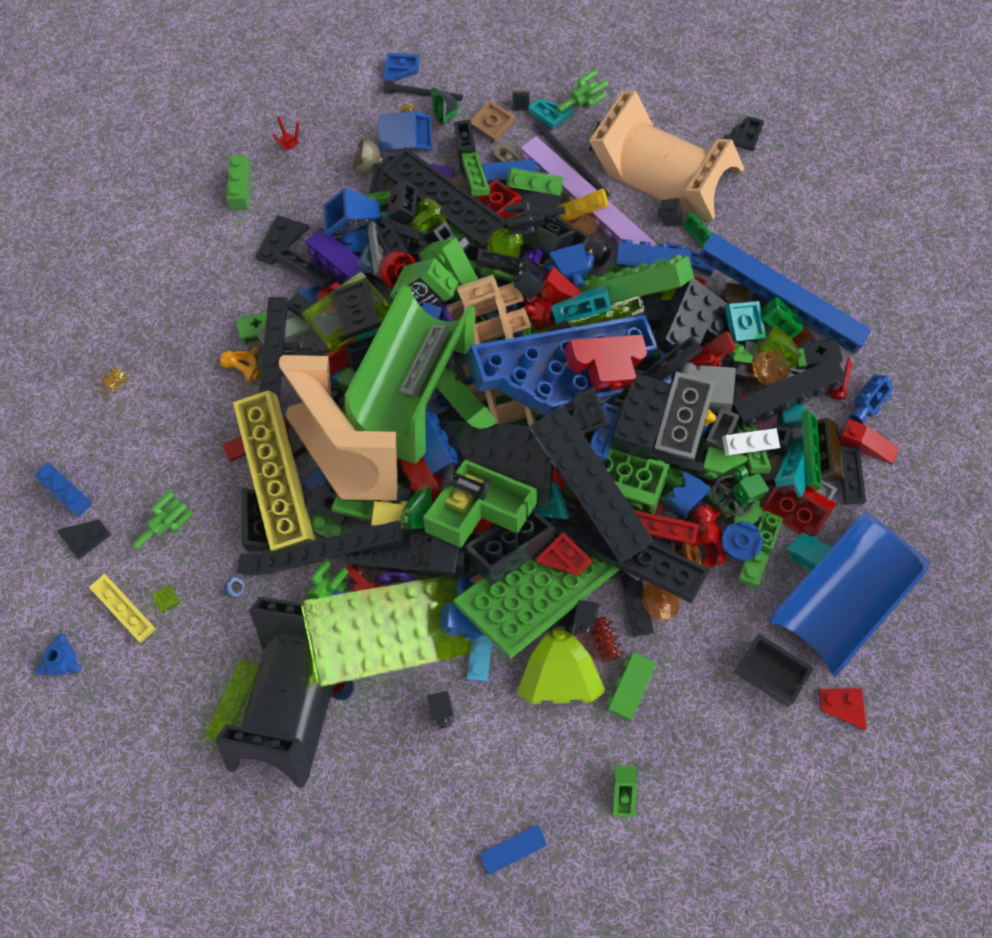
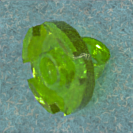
(428, 215)
(504, 243)

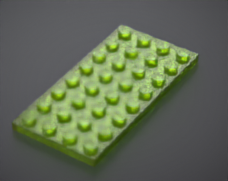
(380, 630)

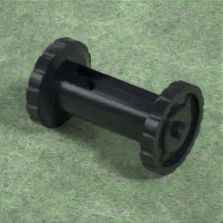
(464, 483)

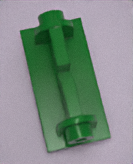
(696, 229)

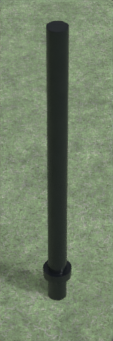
(543, 130)

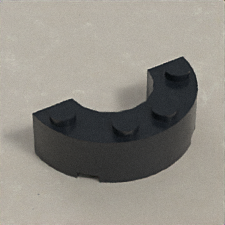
(579, 619)

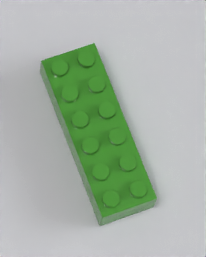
(643, 278)

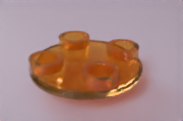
(770, 367)

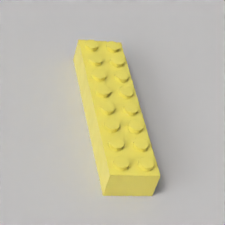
(273, 471)

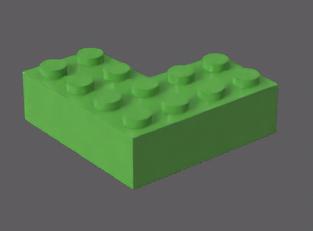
(505, 505)

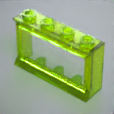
(324, 318)

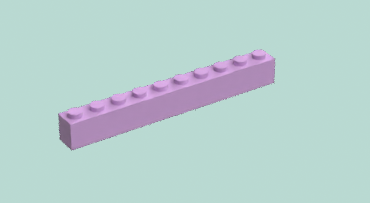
(609, 220)

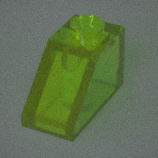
(781, 341)

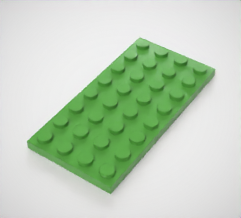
(528, 601)

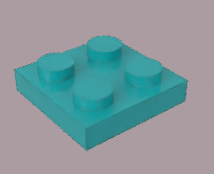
(745, 321)

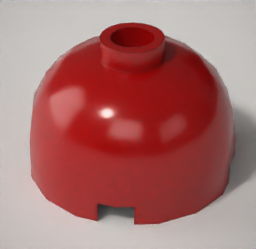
(392, 265)

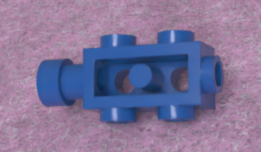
(871, 398)

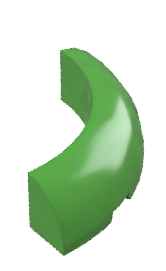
(464, 401)

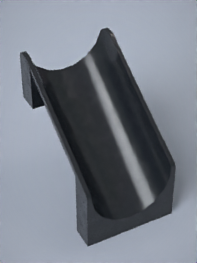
(285, 701)

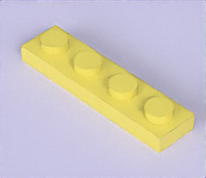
(122, 608)

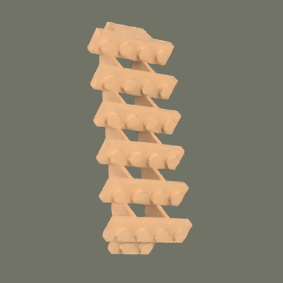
(485, 298)

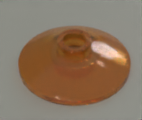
(657, 606)

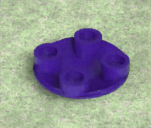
(395, 576)

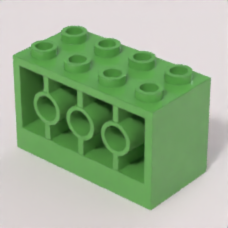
(637, 479)

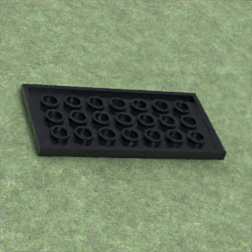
(505, 450)

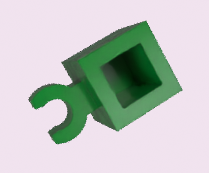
(748, 488)

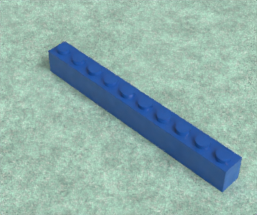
(769, 284)

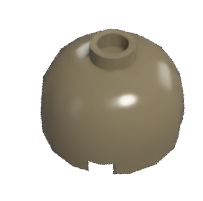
(366, 157)

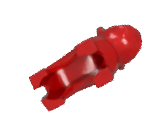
(709, 535)

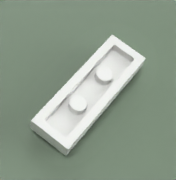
(750, 442)

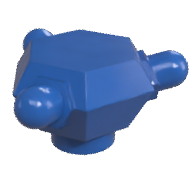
(58, 658)

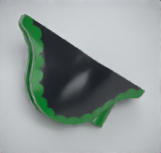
(444, 106)

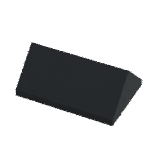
(253, 530)

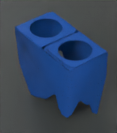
(685, 499)

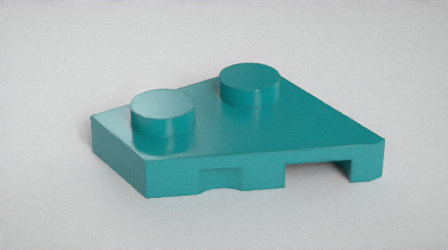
(548, 113)

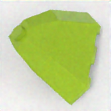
(560, 672)

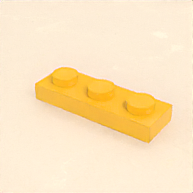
(586, 204)

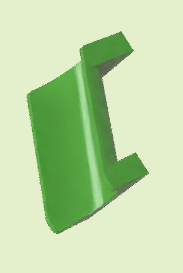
(374, 393)

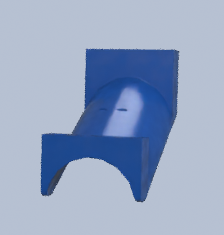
(852, 591)

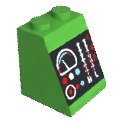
(428, 282)

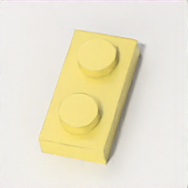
(461, 500)

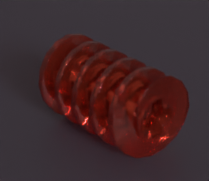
(606, 640)

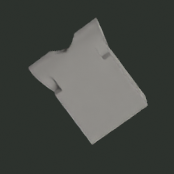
(724, 383)

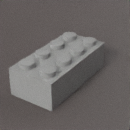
(685, 416)

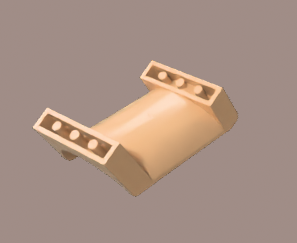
(660, 161)
(354, 462)

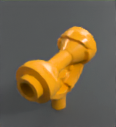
(231, 360)

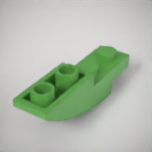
(753, 569)

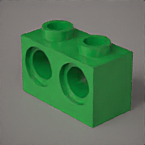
(780, 315)

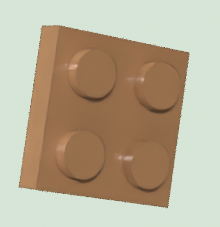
(492, 121)

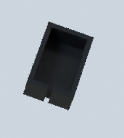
(773, 670)

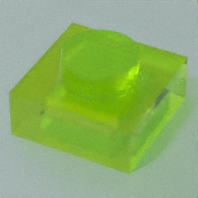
(166, 598)

